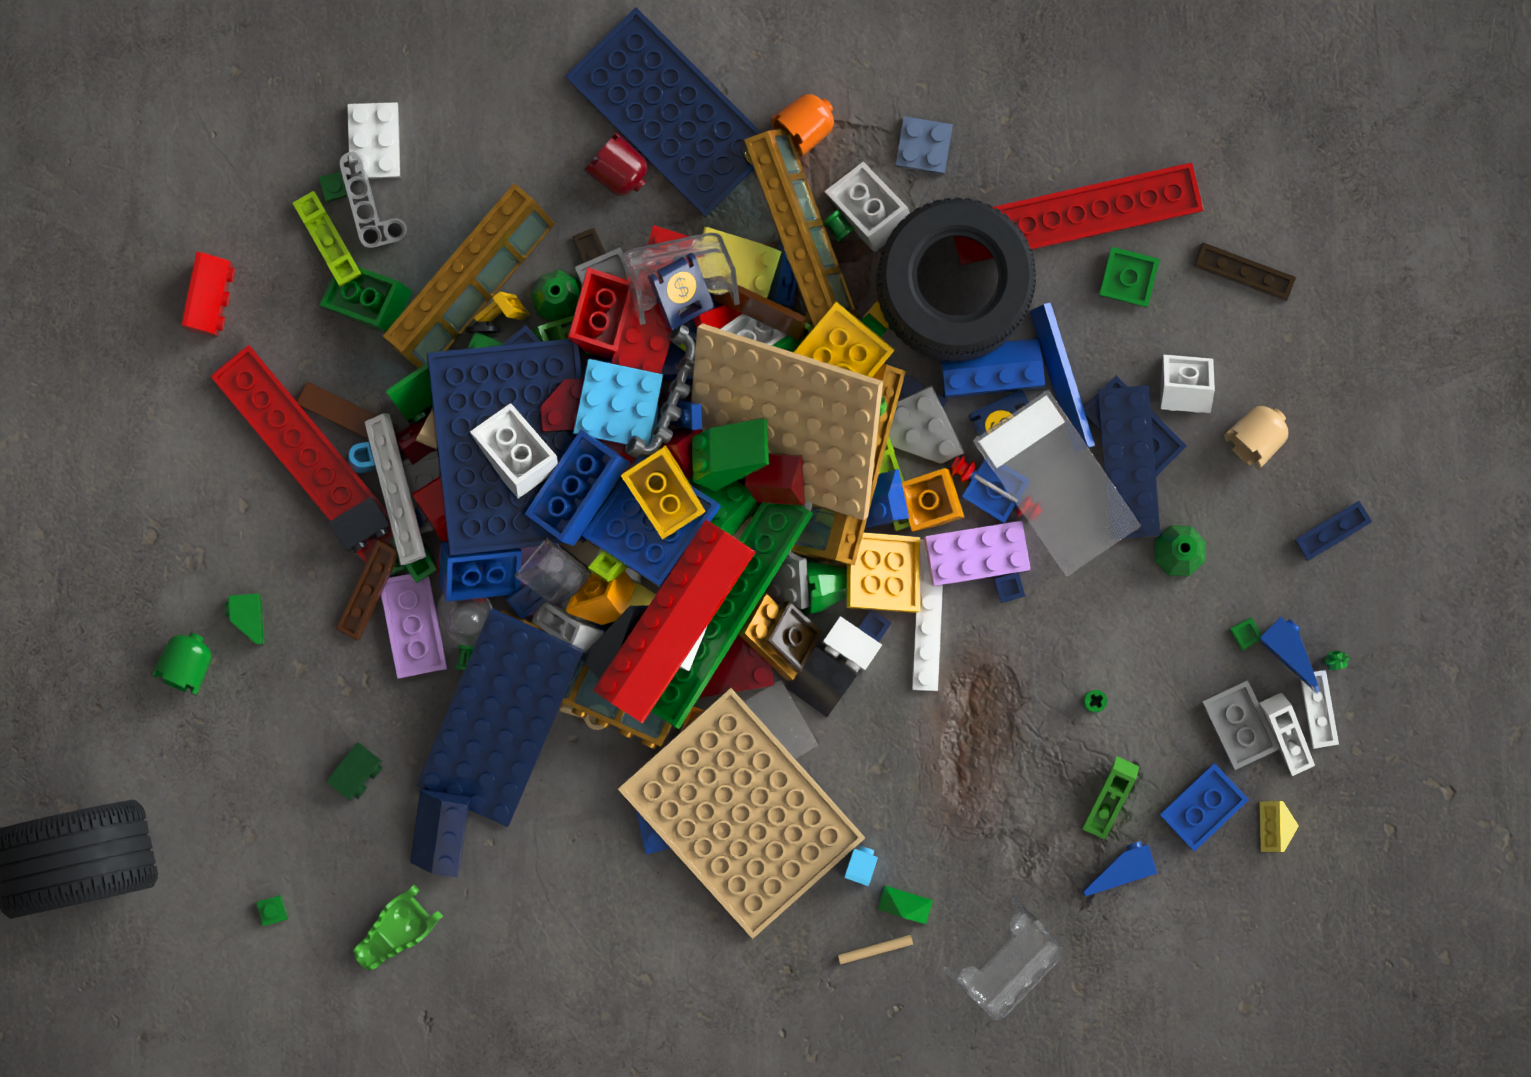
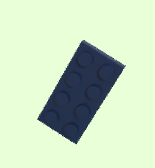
(1166, 442)

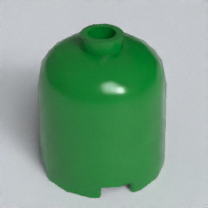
(184, 663)

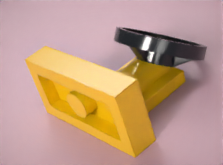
(503, 302)

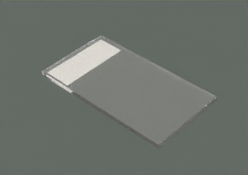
(1057, 483)

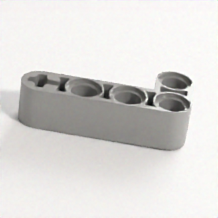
(366, 198)

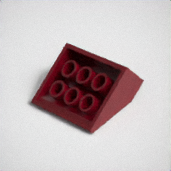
(739, 669)

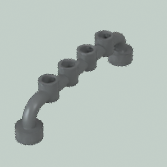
(669, 410)

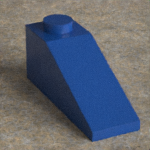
(1286, 644)
(1125, 868)

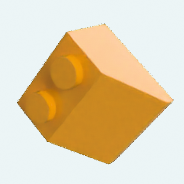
(932, 500)
(602, 600)

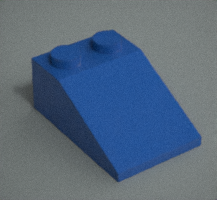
(479, 573)

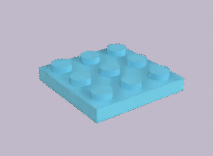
(617, 402)

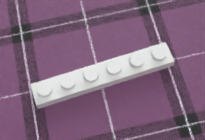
(395, 489)
(927, 630)

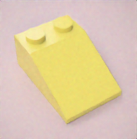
(752, 260)

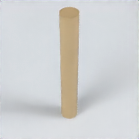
(875, 949)

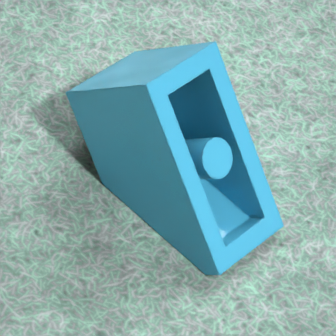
(861, 865)

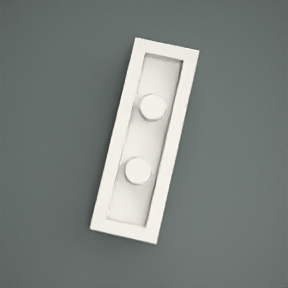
(1320, 713)

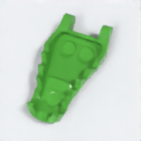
(397, 928)

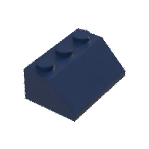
(440, 832)

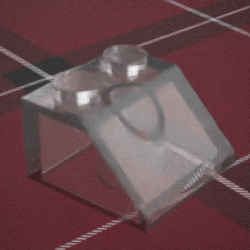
(553, 573)

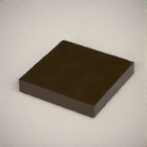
(792, 636)

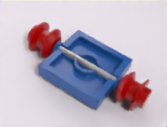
(985, 489)

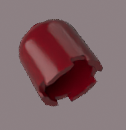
(618, 167)

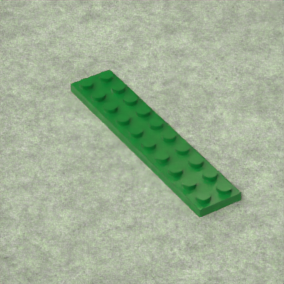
(771, 536)

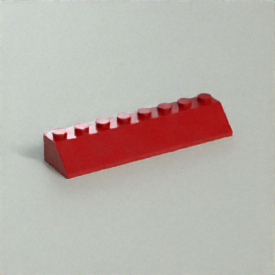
(674, 621)

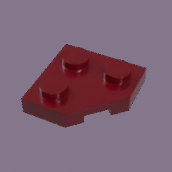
(561, 407)

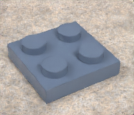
(923, 145)

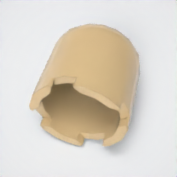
(1258, 435)

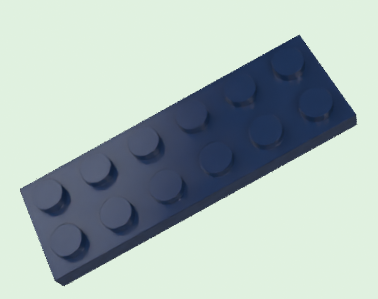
(1130, 453)

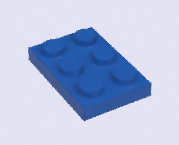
(1203, 807)

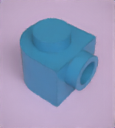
(361, 458)

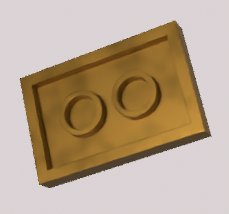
(756, 629)

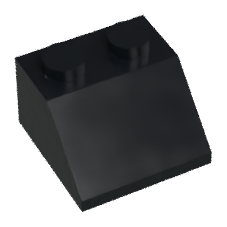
(360, 525)
(821, 682)

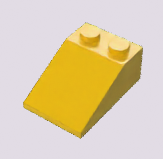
(663, 492)

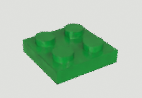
(1129, 277)

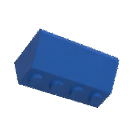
(1006, 369)
(577, 488)

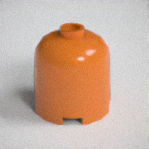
(806, 120)

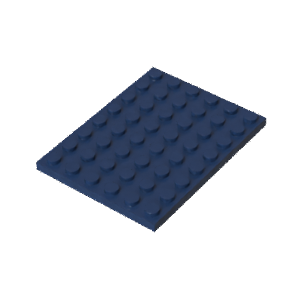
(465, 392)

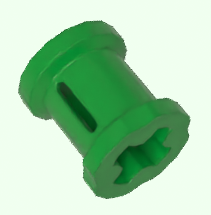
(838, 225)
(464, 656)
(1087, 699)

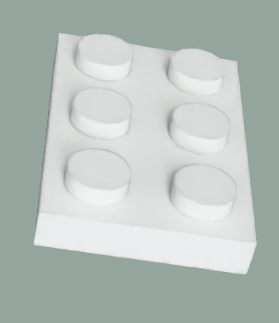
(375, 136)

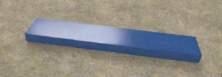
(1060, 370)

